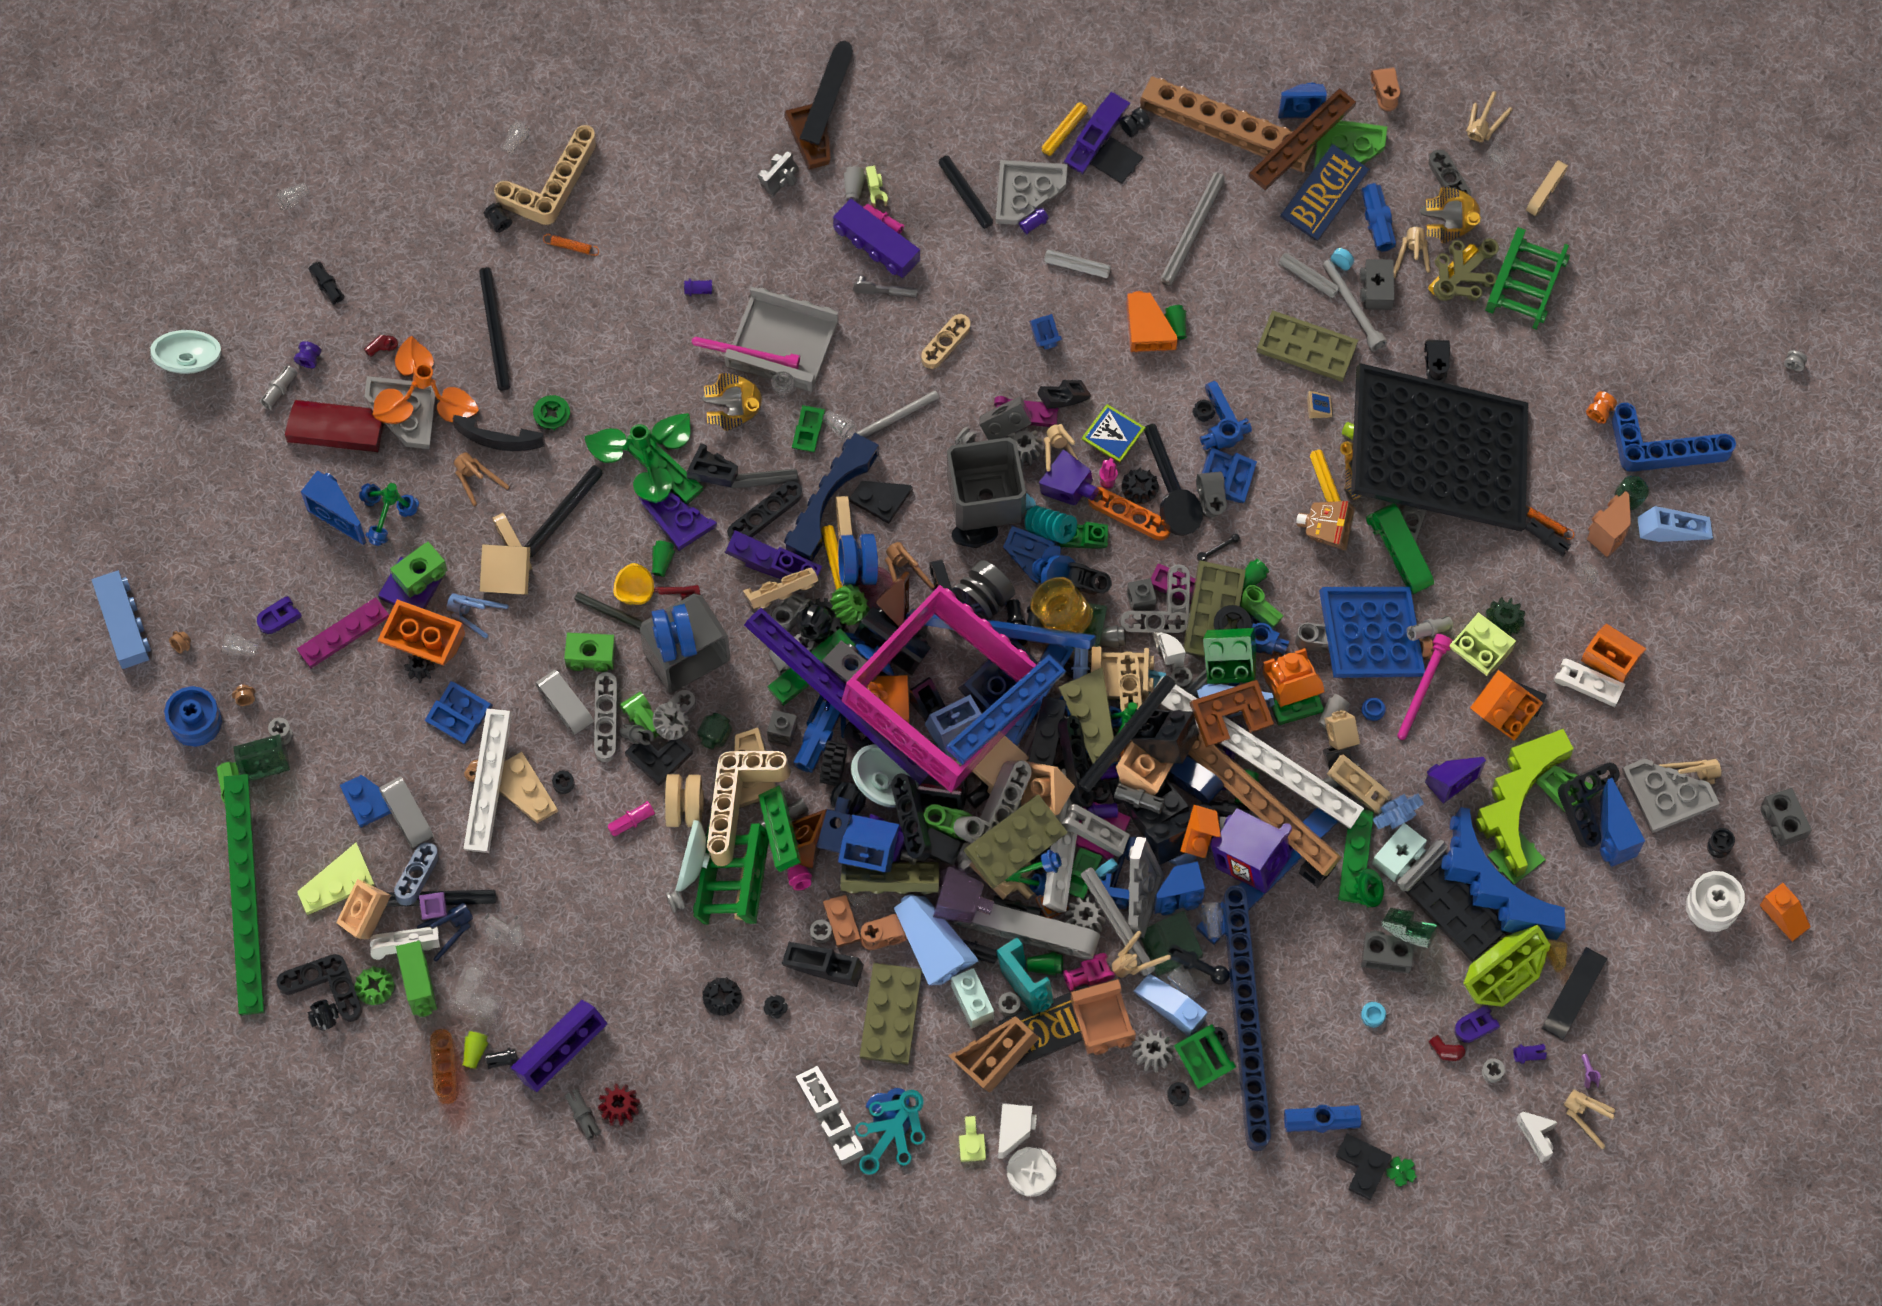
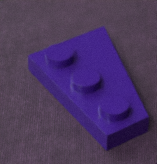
(679, 520)

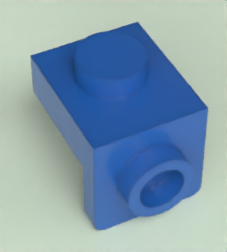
(1045, 331)
(1118, 895)

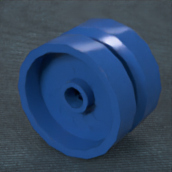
(857, 559)
(672, 633)
(193, 716)

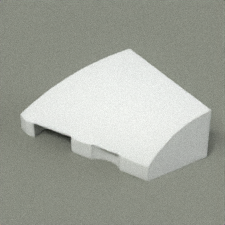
(1171, 649)

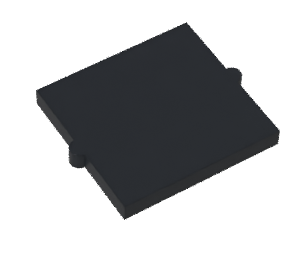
(1116, 160)

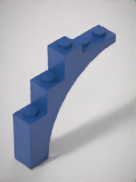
(1491, 889)

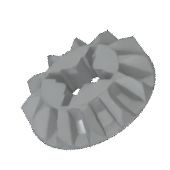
(661, 721)

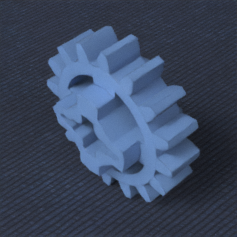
(1398, 811)

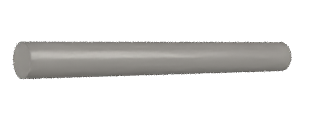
(899, 414)

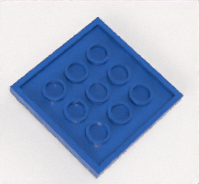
(1369, 632)

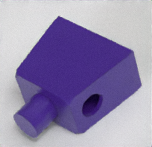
(1068, 480)

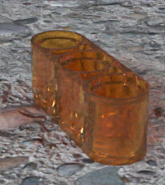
(444, 1055)

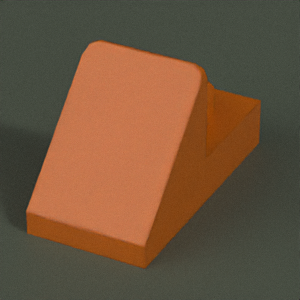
(1200, 829)

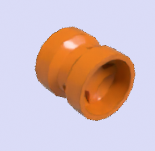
(1601, 407)

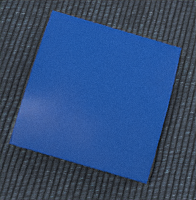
(1236, 472)
(458, 712)

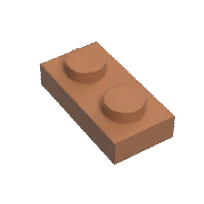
(841, 921)

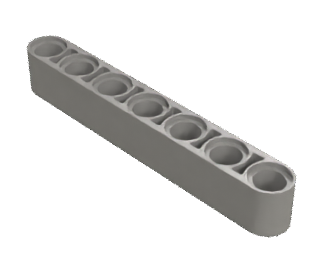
(1035, 931)

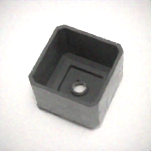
(991, 469)
(710, 644)

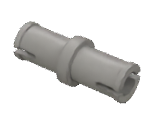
(278, 387)
(1429, 628)

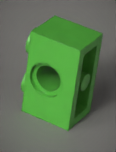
(422, 558)
(579, 643)

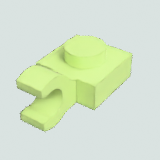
(874, 182)
(972, 1144)

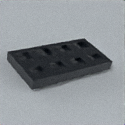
(1452, 910)

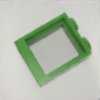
(416, 978)

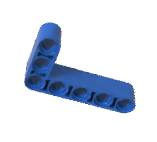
(1664, 448)

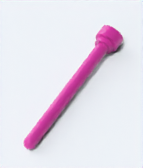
(789, 360)
(1441, 646)

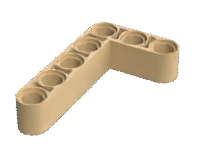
(555, 183)
(734, 777)

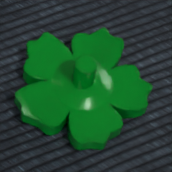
(1401, 1171)

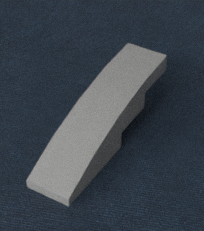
(830, 1115)

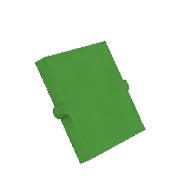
(1531, 855)

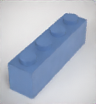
(120, 619)

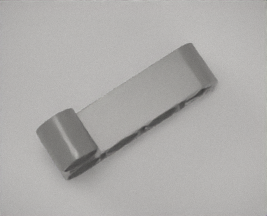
(1012, 771)

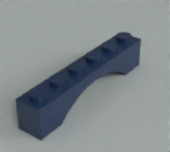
(855, 460)

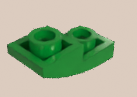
(1089, 536)

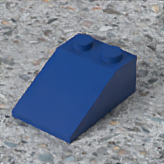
(327, 502)
(1619, 832)

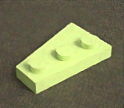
(335, 881)

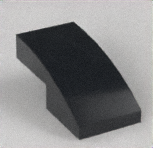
(1067, 394)

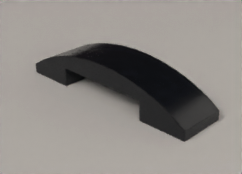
(526, 441)
(1574, 993)

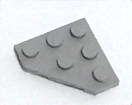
(1026, 188)
(416, 430)
(1667, 795)
(1143, 885)

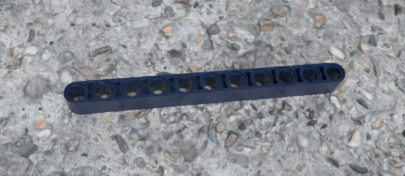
(1242, 1028)

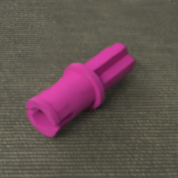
(885, 218)
(1108, 473)
(631, 819)

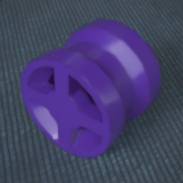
(307, 354)

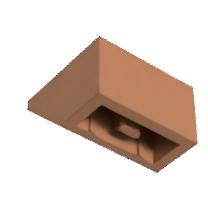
(1611, 526)

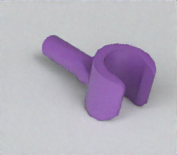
(1591, 1075)

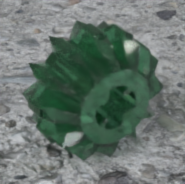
(1505, 609)

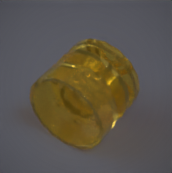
(1061, 606)

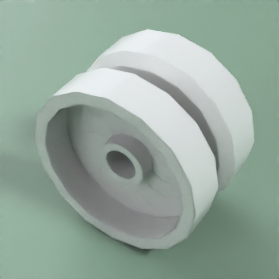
(1715, 901)

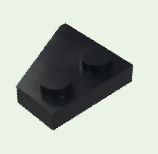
(712, 468)
(880, 498)

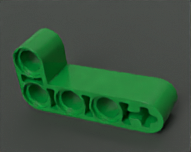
(1401, 547)

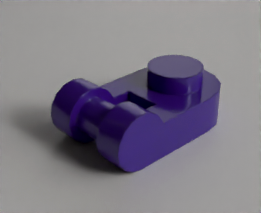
(269, 619)
(1468, 1029)

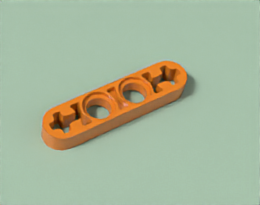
(1131, 510)

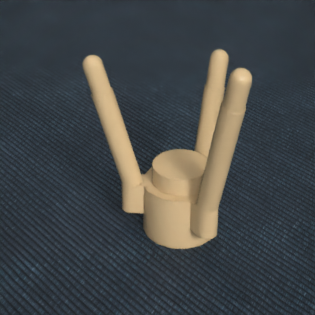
(1479, 129)
(1415, 241)
(1057, 438)
(1705, 769)
(1127, 962)
(1579, 1102)

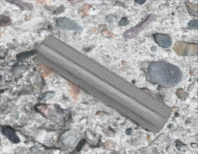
(1077, 263)
(1309, 275)
(1422, 865)

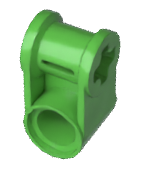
(946, 824)

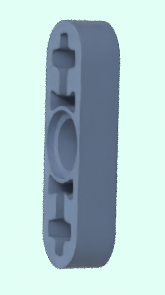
(416, 884)

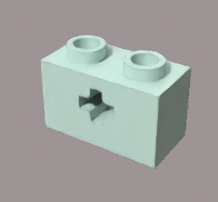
(1404, 840)
(972, 998)

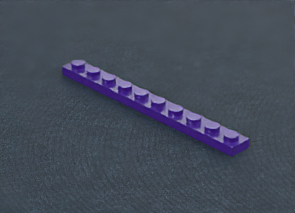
(824, 682)

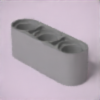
(565, 701)
(406, 812)

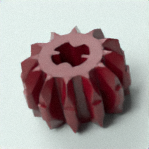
(629, 1104)

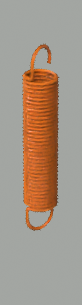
(571, 244)
(1548, 522)

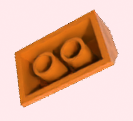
(422, 633)

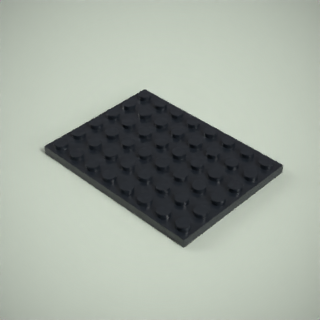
(1440, 447)

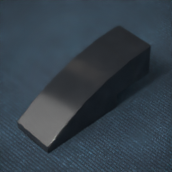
(823, 963)

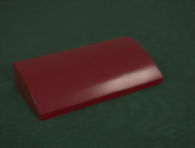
(333, 426)

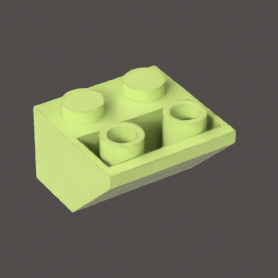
(1483, 644)

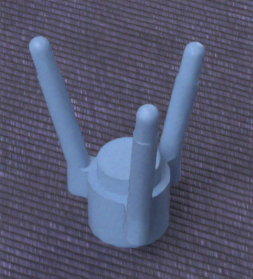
(461, 605)

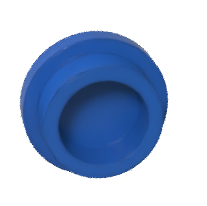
(1373, 709)

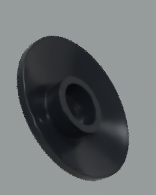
(974, 538)

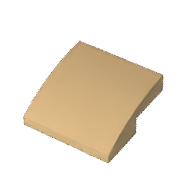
(504, 569)

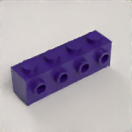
(876, 238)
(559, 1045)

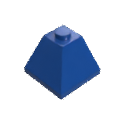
(1301, 100)

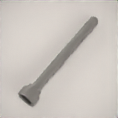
(1375, 339)

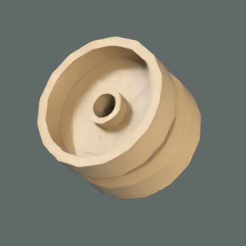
(683, 800)

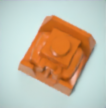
(1292, 678)

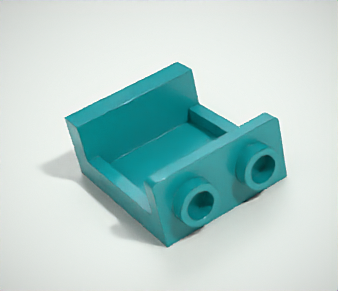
(1012, 962)

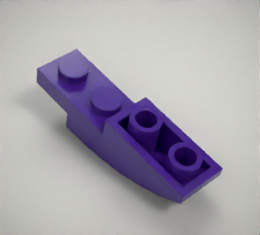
(1096, 132)
(766, 558)

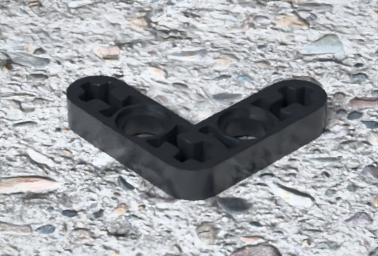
(1579, 794)
(333, 977)

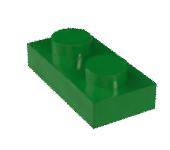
(1297, 710)

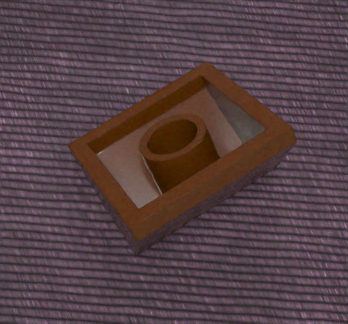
(895, 599)
(807, 834)

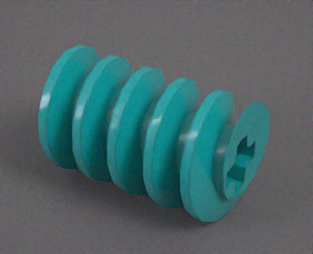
(1050, 524)

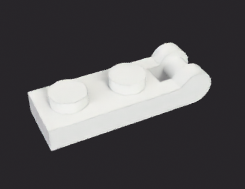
(1589, 682)
(386, 942)

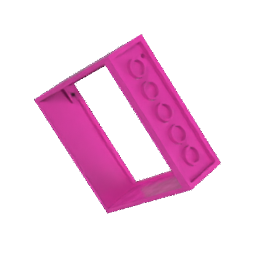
(893, 727)

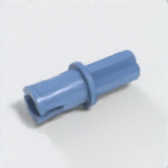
(1080, 663)

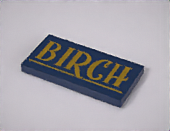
(1324, 192)

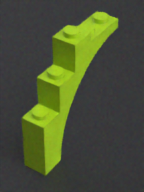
(1502, 818)

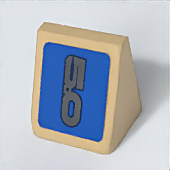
(1319, 405)

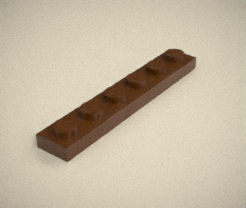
(1302, 139)

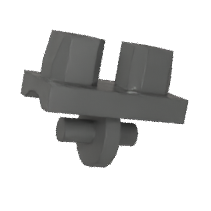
(781, 174)

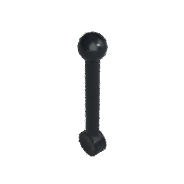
(1202, 556)

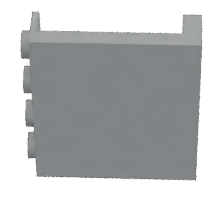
(783, 327)

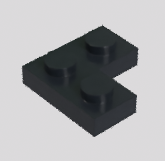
(659, 763)
(1369, 1161)

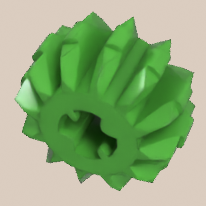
(849, 605)

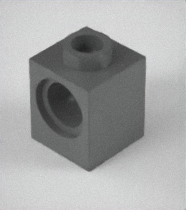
(1141, 595)
(782, 728)

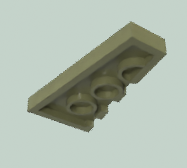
(1089, 703)

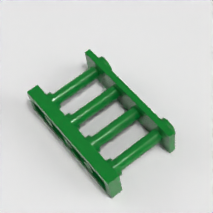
(1512, 262)
(750, 884)

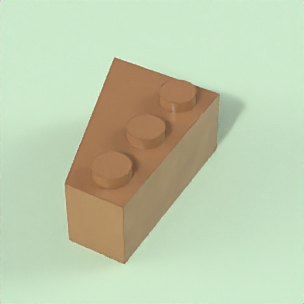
(995, 1053)

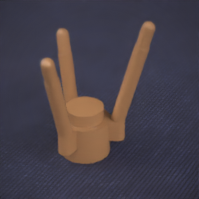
(468, 466)
(899, 556)

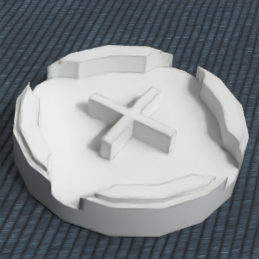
(1031, 1171)

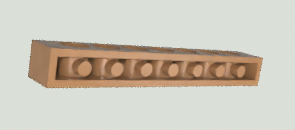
(1215, 125)

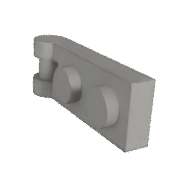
(1095, 830)

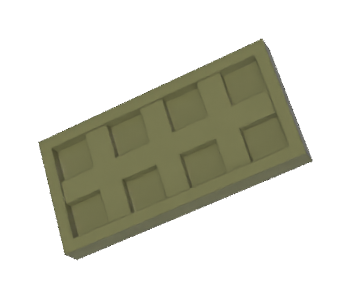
(1307, 346)
(1213, 589)
(1015, 841)
(903, 878)
(890, 1013)

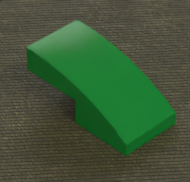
(808, 429)
(1083, 861)

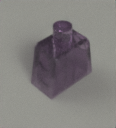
(961, 898)

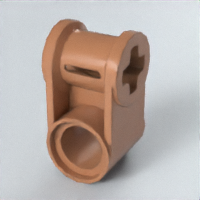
(1386, 88)
(886, 932)

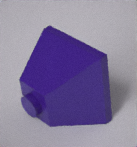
(1453, 776)

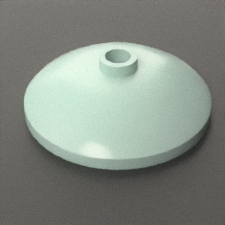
(185, 351)
(874, 774)
(694, 857)

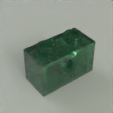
(262, 757)

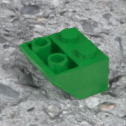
(1230, 655)

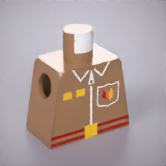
(1328, 523)

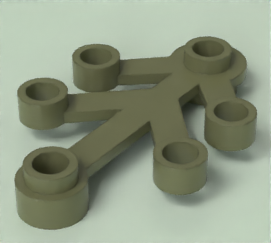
(1463, 273)

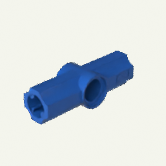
(1379, 217)
(816, 738)
(1305, 1118)

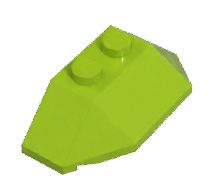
(1507, 967)

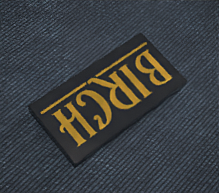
(1055, 1027)

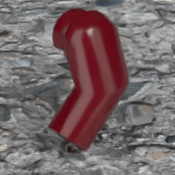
(381, 342)
(1447, 1052)

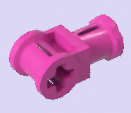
(1091, 972)

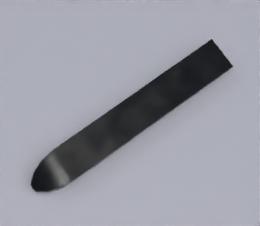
(827, 93)

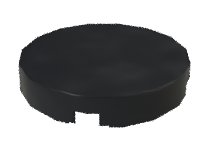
(1181, 512)

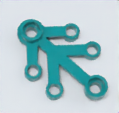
(893, 1128)

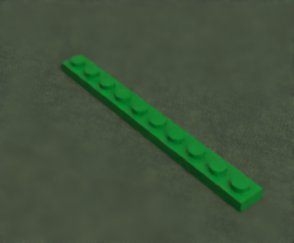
(243, 894)

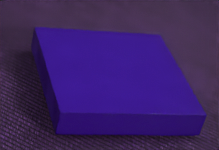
(392, 591)

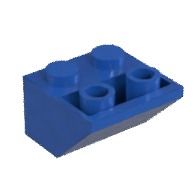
(869, 843)
(1180, 890)

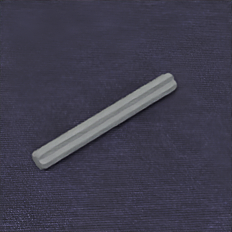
(1115, 917)

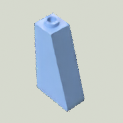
(933, 940)

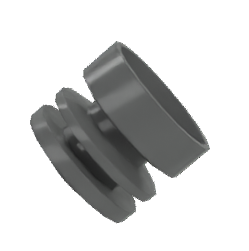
(984, 590)

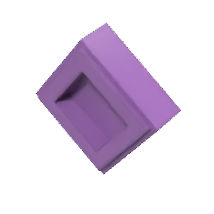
(433, 905)

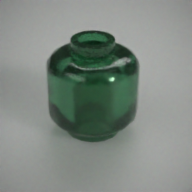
(1636, 488)
(714, 731)

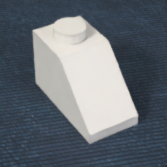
(1015, 1127)

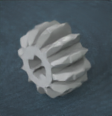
(1032, 443)
(1077, 912)
(1159, 1057)

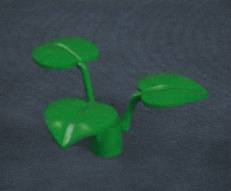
(609, 446)

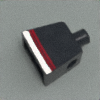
(933, 792)

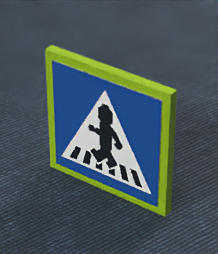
(1113, 433)

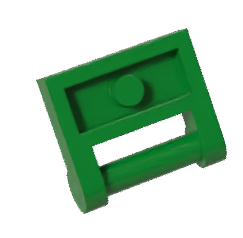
(1197, 1060)

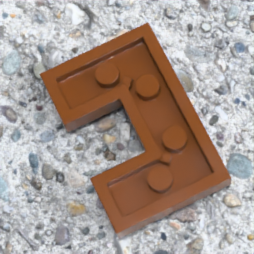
(1212, 708)

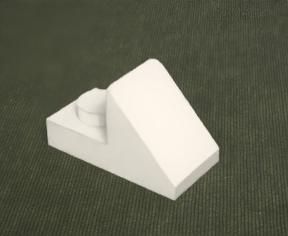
(1533, 1129)

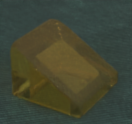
(1557, 955)

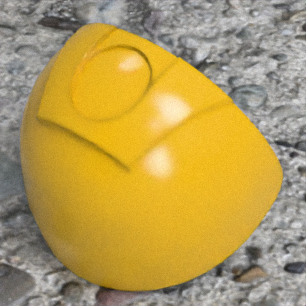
(634, 585)

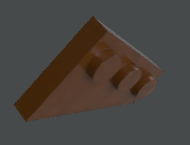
(813, 155)

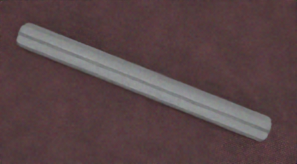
(1192, 228)

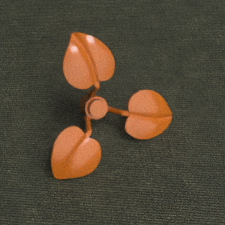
(417, 360)

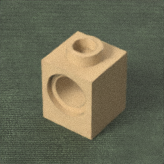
(1342, 730)

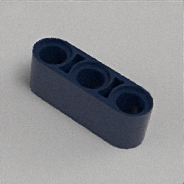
(1195, 780)

